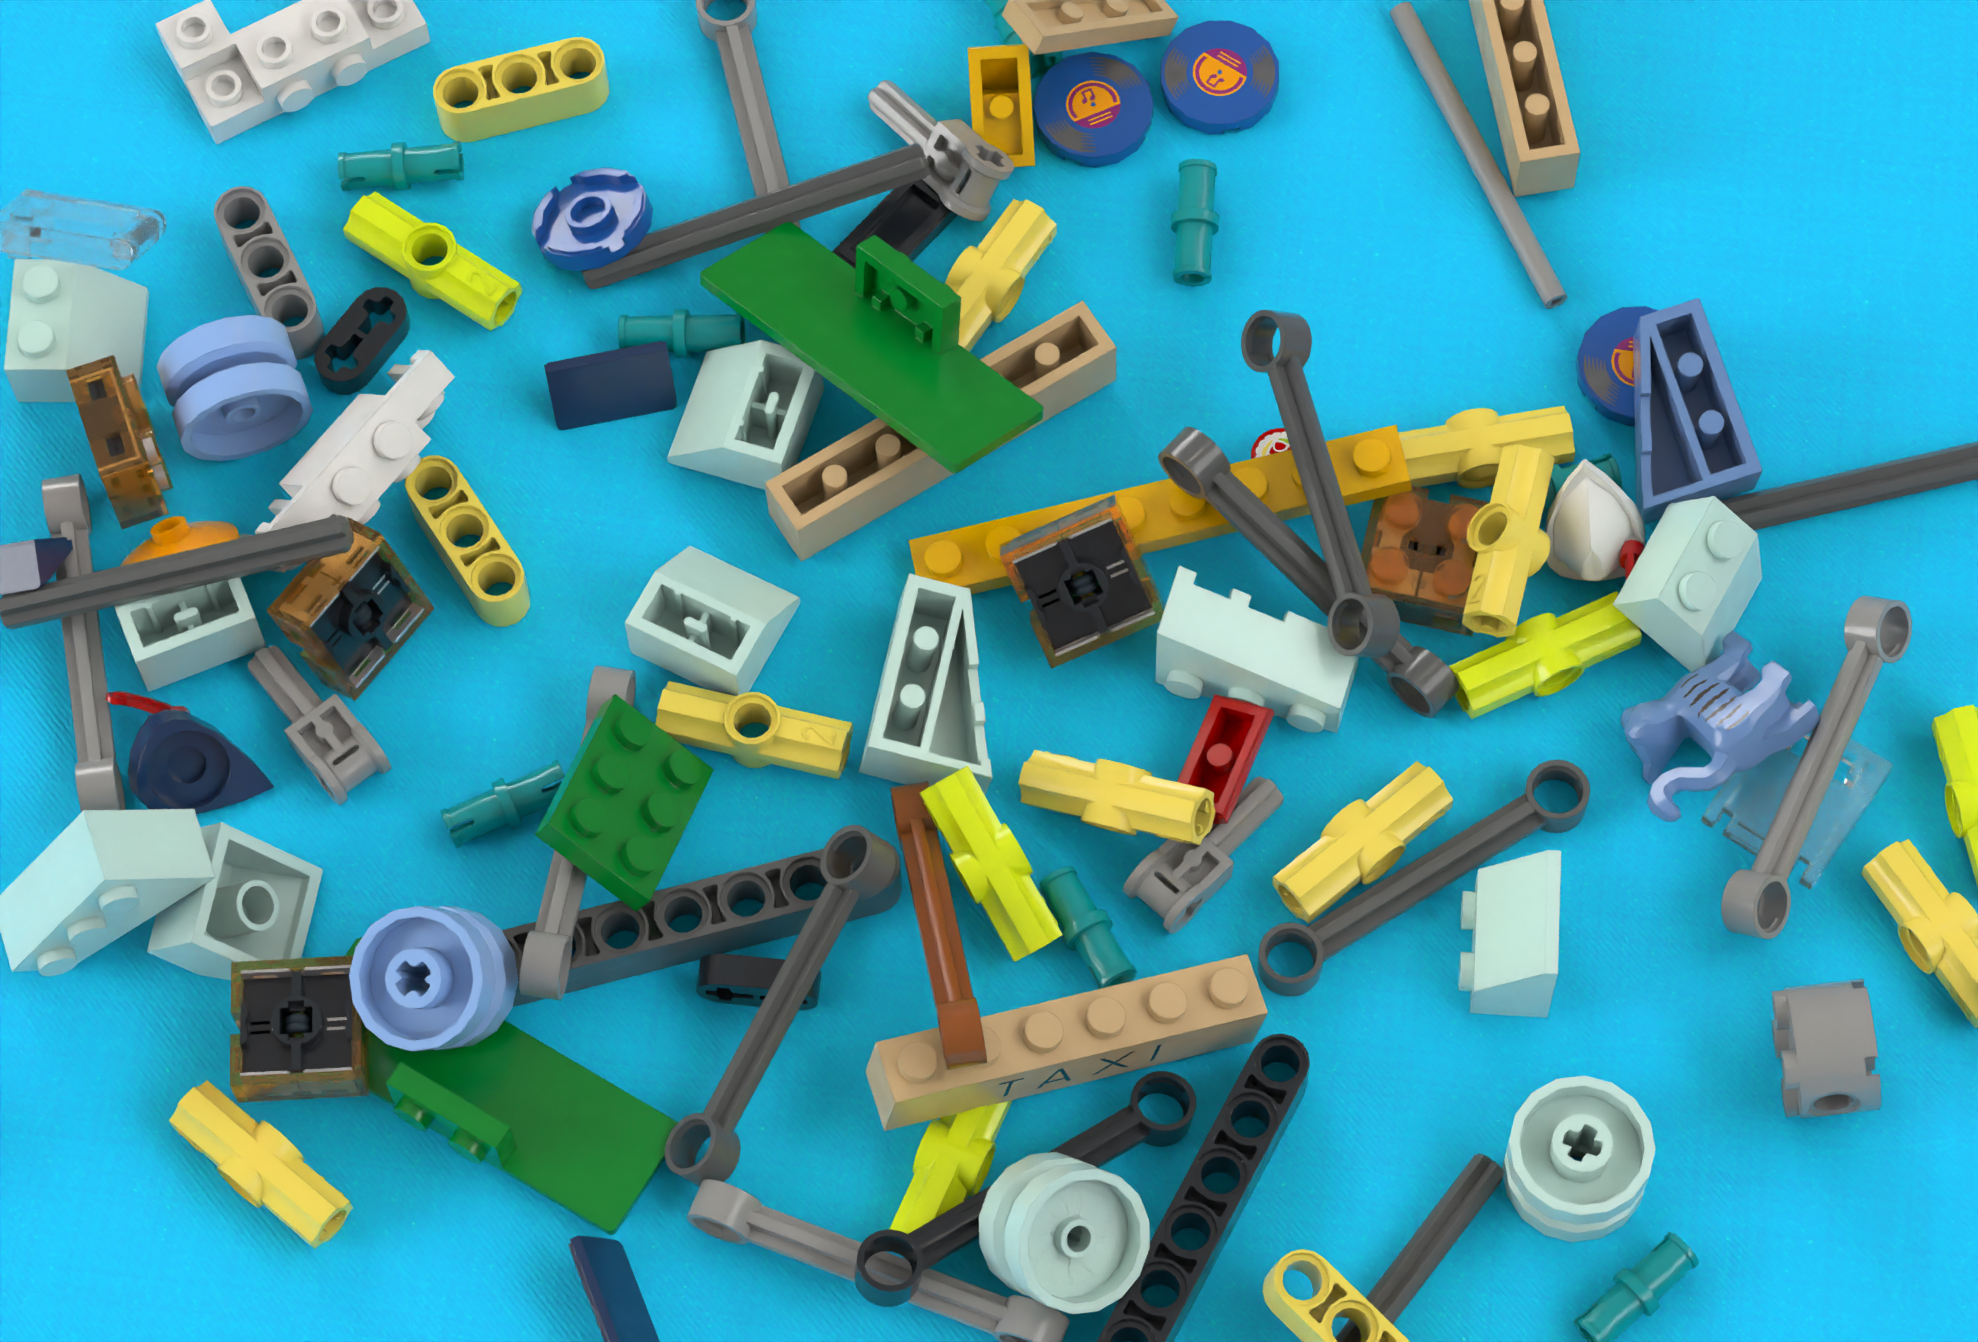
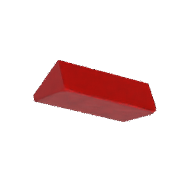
(1226, 751)

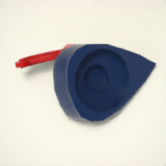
(186, 761)

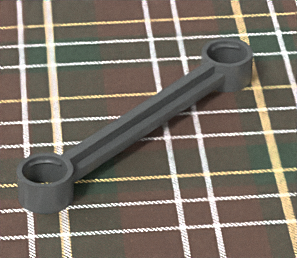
(1204, 472)
(1320, 484)
(1424, 877)
(780, 1005)

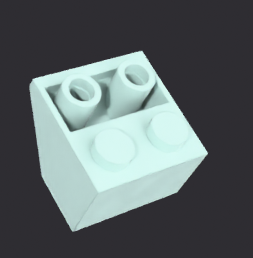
(747, 413)
(709, 621)
(189, 631)

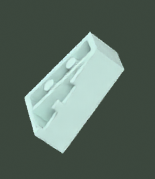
(1242, 654)
(929, 695)
(99, 884)

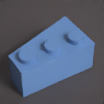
(1686, 415)

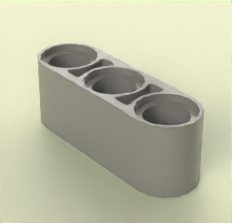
(264, 248)

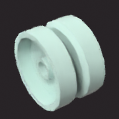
(1584, 1121)
(1064, 1232)

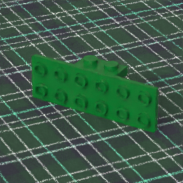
(879, 337)
(530, 1118)

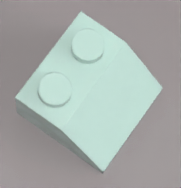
(66, 319)
(1693, 580)
(247, 913)
(1513, 936)

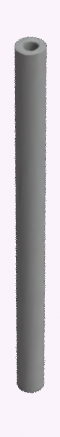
(1478, 155)

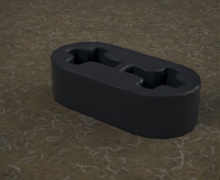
(354, 335)
(743, 980)

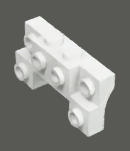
(285, 56)
(364, 450)

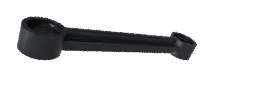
(961, 1223)

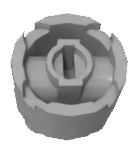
(1826, 1049)

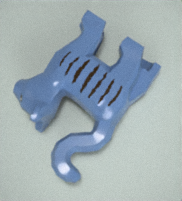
(1716, 714)

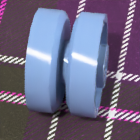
(234, 388)
(433, 978)

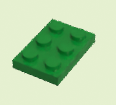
(624, 802)

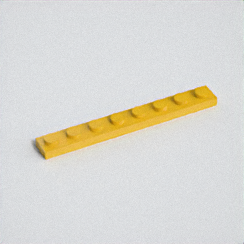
(1165, 516)

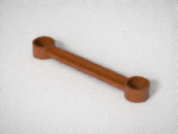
(939, 930)

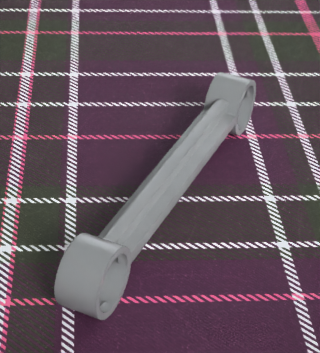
(748, 96)
(96, 768)
(1759, 898)
(549, 946)
(741, 1218)

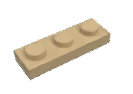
(1077, 24)

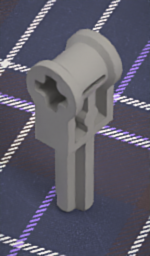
(960, 162)
(321, 732)
(1185, 876)

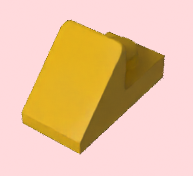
(1003, 99)

